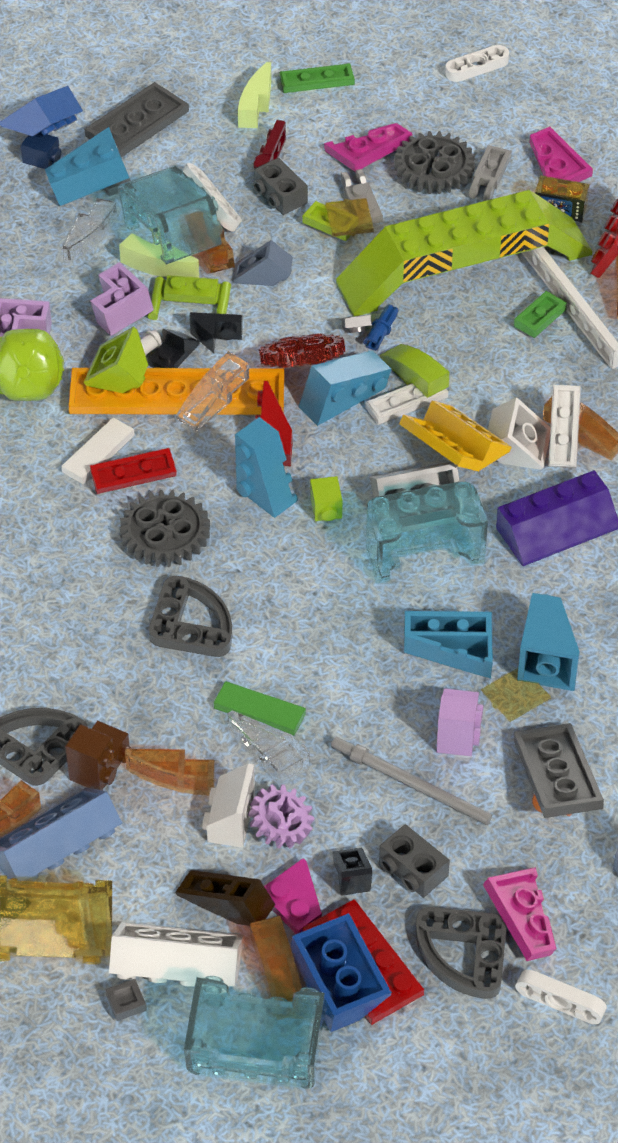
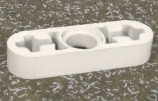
(491, 59)
(561, 996)

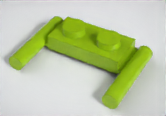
(190, 291)

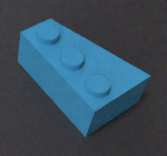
(87, 169)
(342, 384)
(261, 468)
(451, 639)

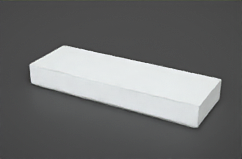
(400, 402)
(564, 426)
(98, 450)

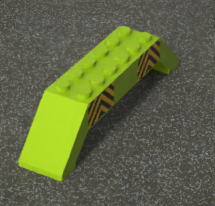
(456, 241)

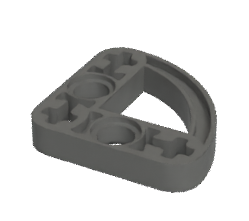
(177, 630)
(33, 759)
(477, 933)

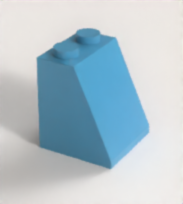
(548, 645)

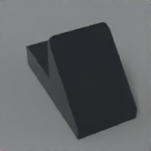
(213, 326)
(173, 350)
(353, 871)

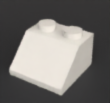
(523, 432)
(230, 804)

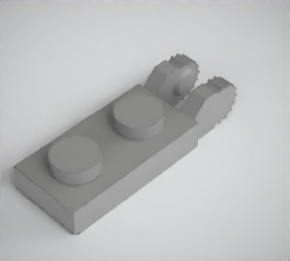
(490, 171)
(361, 191)

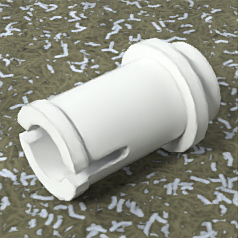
(151, 341)

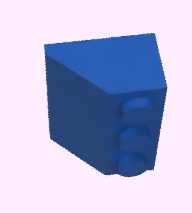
(45, 113)
(340, 965)

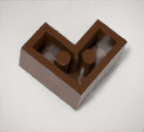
(96, 754)

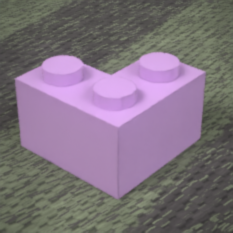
(122, 300)
(24, 315)
(459, 722)

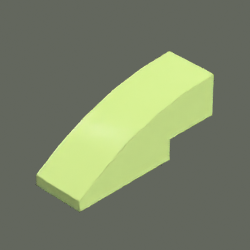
(255, 97)
(146, 258)

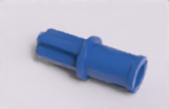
(381, 327)

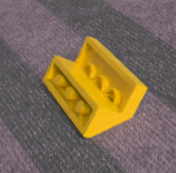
(456, 436)

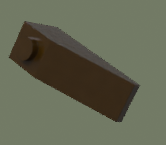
(228, 896)

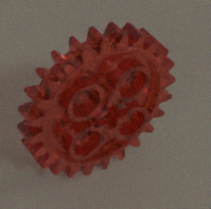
(287, 350)

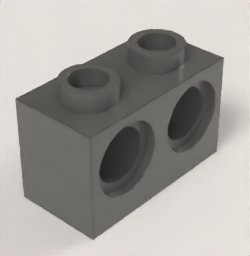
(280, 186)
(417, 857)

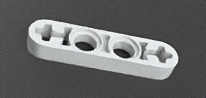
(226, 214)

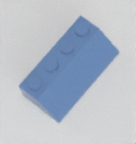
(57, 833)

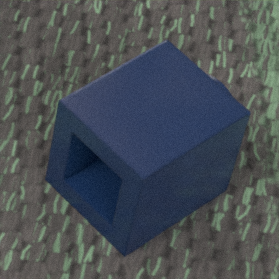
(40, 150)

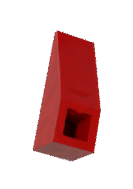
(273, 414)

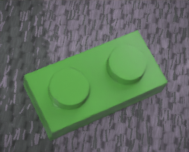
(540, 314)

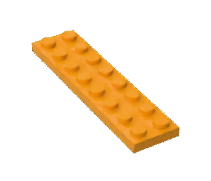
(167, 390)

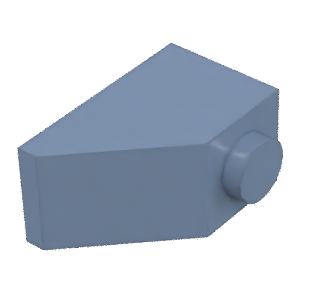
(264, 266)

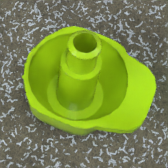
(29, 365)

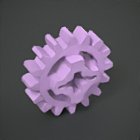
(281, 814)

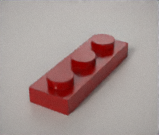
(133, 470)

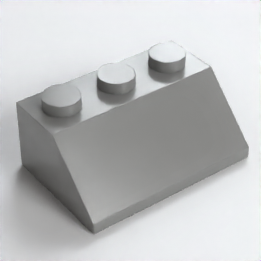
(414, 479)

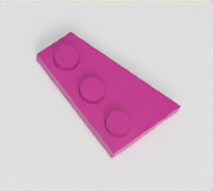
(365, 150)
(557, 157)
(522, 912)

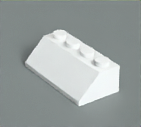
(174, 954)

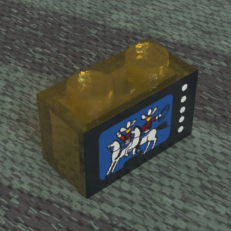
(565, 195)

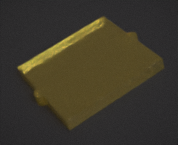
(349, 217)
(515, 696)

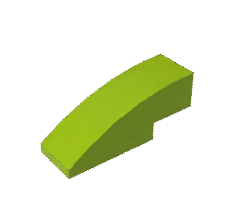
(417, 368)

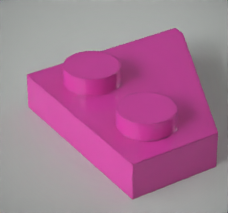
(295, 897)

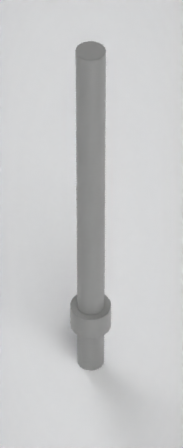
(361, 755)

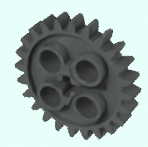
(448, 169)
(165, 528)

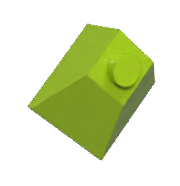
(119, 363)

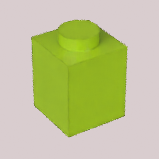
(326, 498)

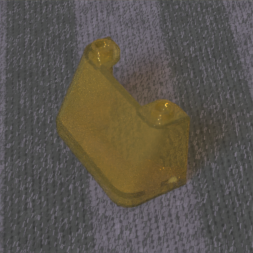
(55, 920)

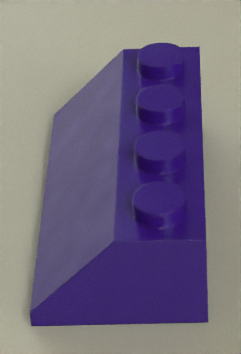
(557, 518)

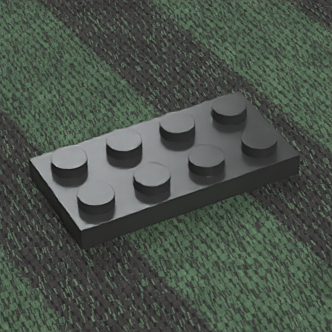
(140, 117)
(558, 770)

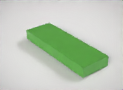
(317, 78)
(260, 707)

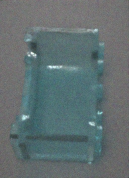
(174, 211)
(423, 523)
(254, 1036)

